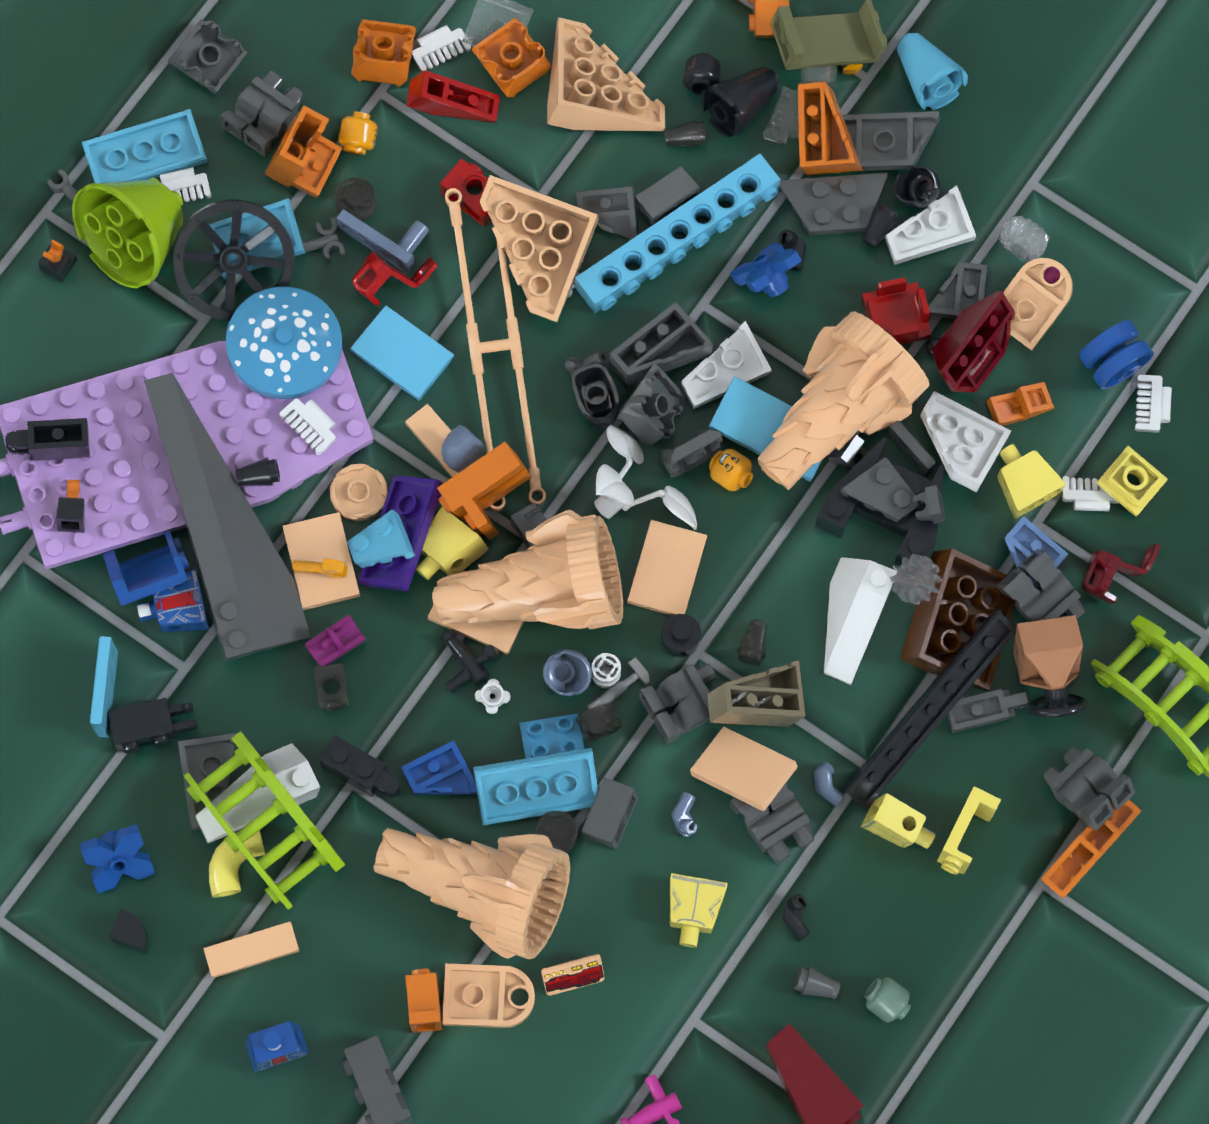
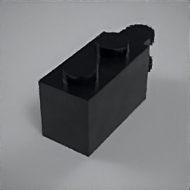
(51, 439)
(148, 724)
(358, 769)

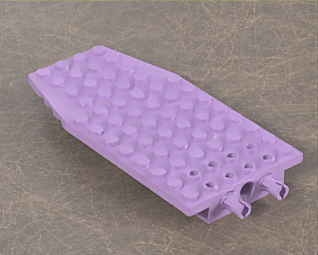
(128, 476)

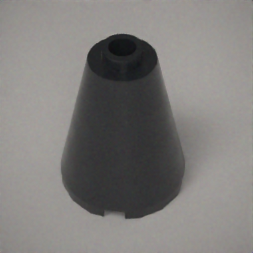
(738, 99)

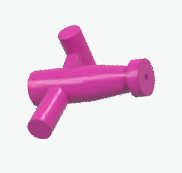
(657, 1110)

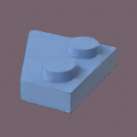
(1026, 539)

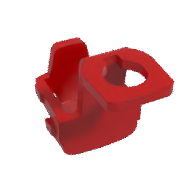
(381, 271)

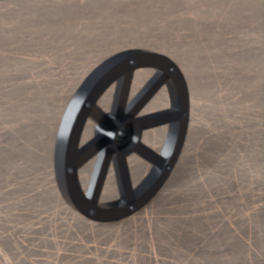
(233, 247)

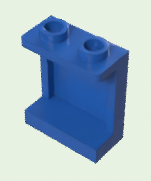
(147, 572)

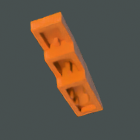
(1088, 850)

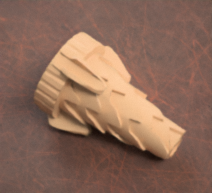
(858, 384)
(560, 580)
(504, 891)

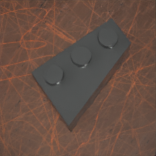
(665, 341)
(376, 1083)

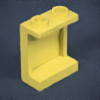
(978, 804)

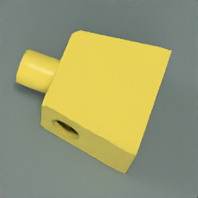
(1027, 480)
(449, 546)

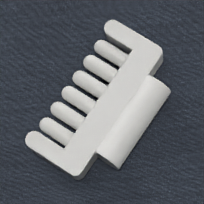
(438, 41)
(186, 179)
(1159, 403)
(314, 418)
(1086, 499)

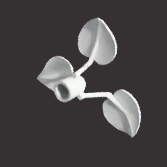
(615, 493)

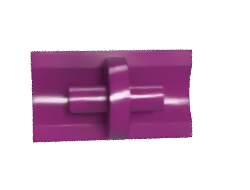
(335, 641)

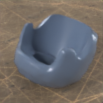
(461, 448)
(567, 672)

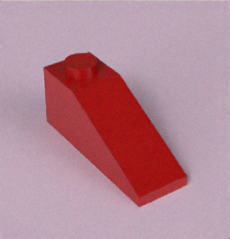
(451, 98)

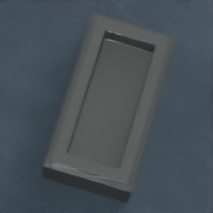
(911, 448)

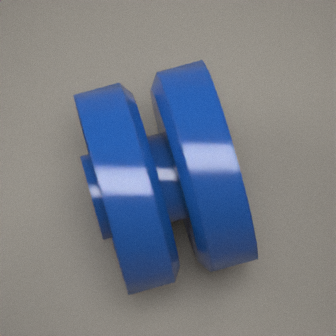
(1116, 354)

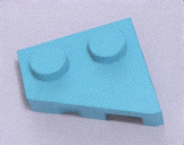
(381, 542)

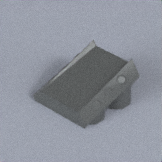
(208, 55)
(653, 407)
(691, 452)

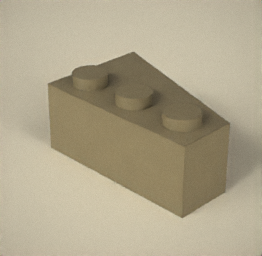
(760, 698)

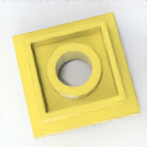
(1116, 484)

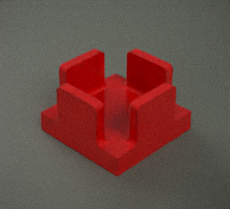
(899, 310)

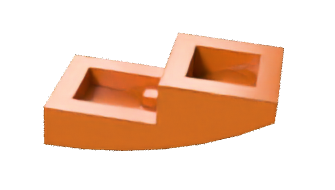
(1020, 405)

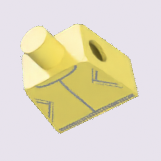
(886, 821)
(694, 906)

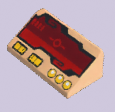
(573, 974)

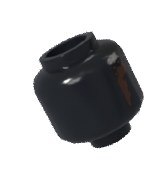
(700, 72)

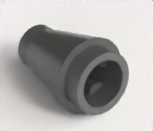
(814, 983)

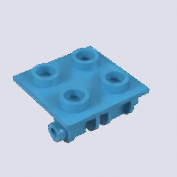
(551, 736)

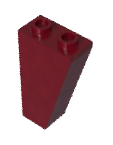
(810, 1083)

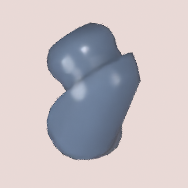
(824, 784)
(681, 816)

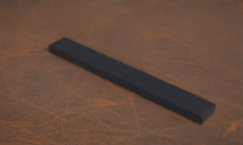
(930, 709)

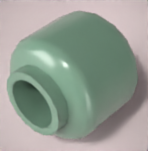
(887, 999)

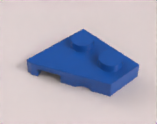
(440, 773)

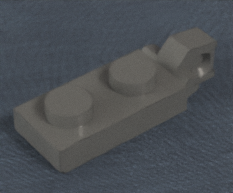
(985, 709)

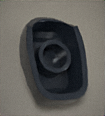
(596, 395)

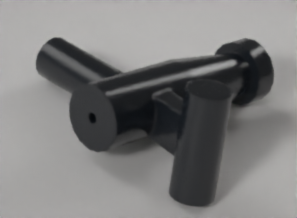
(471, 665)

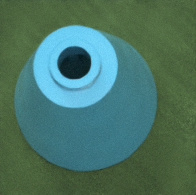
(930, 71)

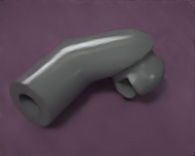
(573, 363)

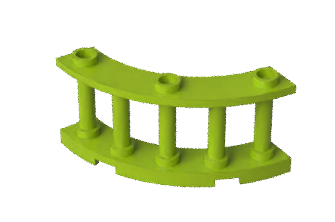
(1195, 674)
(282, 804)

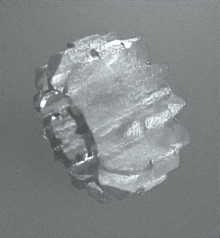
(1024, 238)
(925, 575)

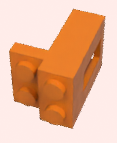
(303, 154)
(481, 486)

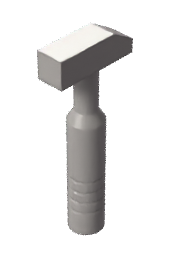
(620, 687)

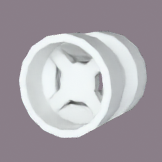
(606, 676)

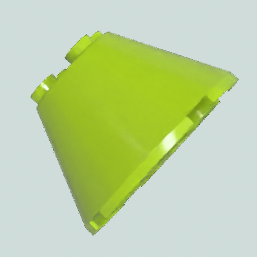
(128, 227)

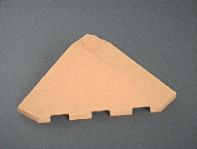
(592, 91)
(541, 240)

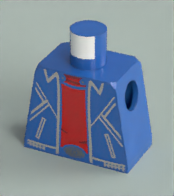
(178, 607)
(276, 1045)

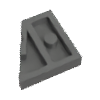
(614, 209)
(960, 291)
(882, 491)

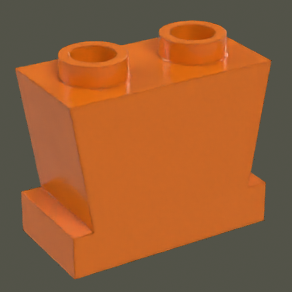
(423, 1001)

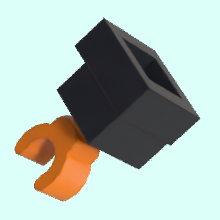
(57, 261)
(71, 510)

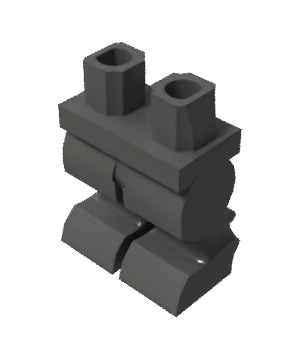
(264, 106)
(1053, 591)
(687, 691)
(1079, 780)
(774, 827)

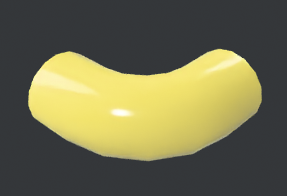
(225, 866)

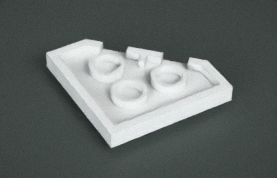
(963, 439)

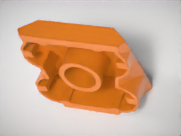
(383, 52)
(512, 57)

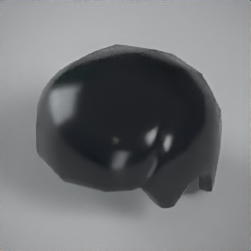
(917, 187)

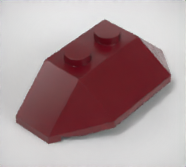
(974, 343)

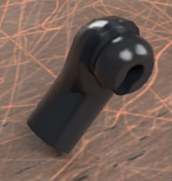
(790, 239)

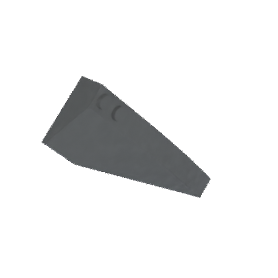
(240, 569)

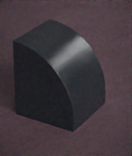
(129, 932)

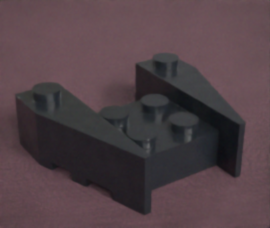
(838, 509)

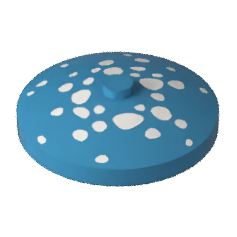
(284, 342)

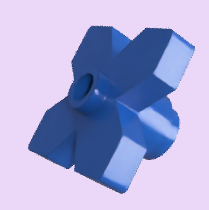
(767, 270)
(116, 855)

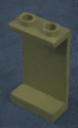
(829, 38)

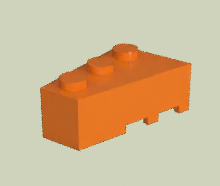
(823, 135)

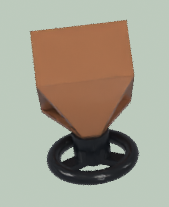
(1050, 658)

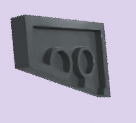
(200, 759)

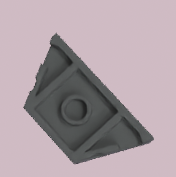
(890, 139)
(834, 202)

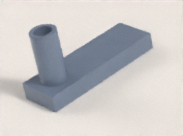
(397, 254)

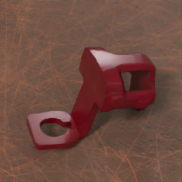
(1105, 566)

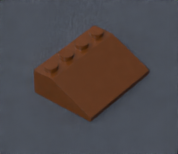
(955, 613)

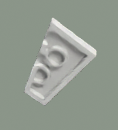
(934, 229)
(735, 357)

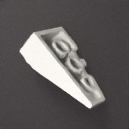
(854, 608)
(290, 769)

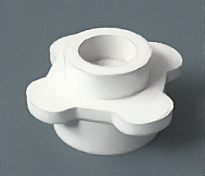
(492, 687)

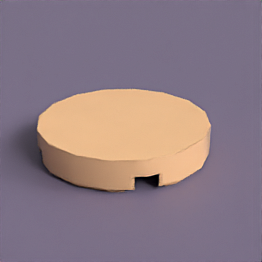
(358, 492)

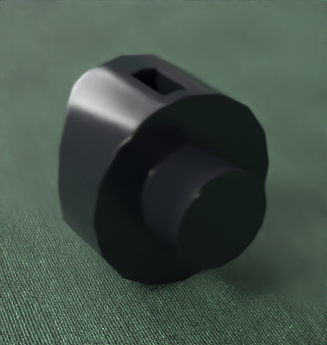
(681, 635)

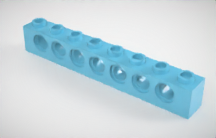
(752, 173)

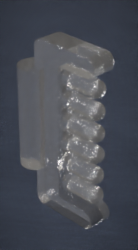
(790, 123)

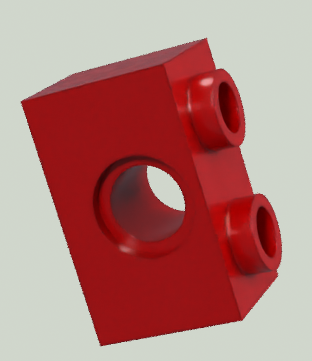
(464, 177)

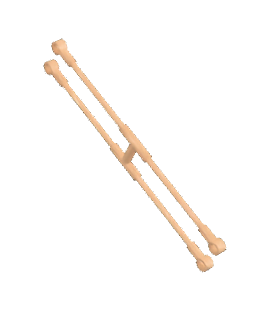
(478, 348)

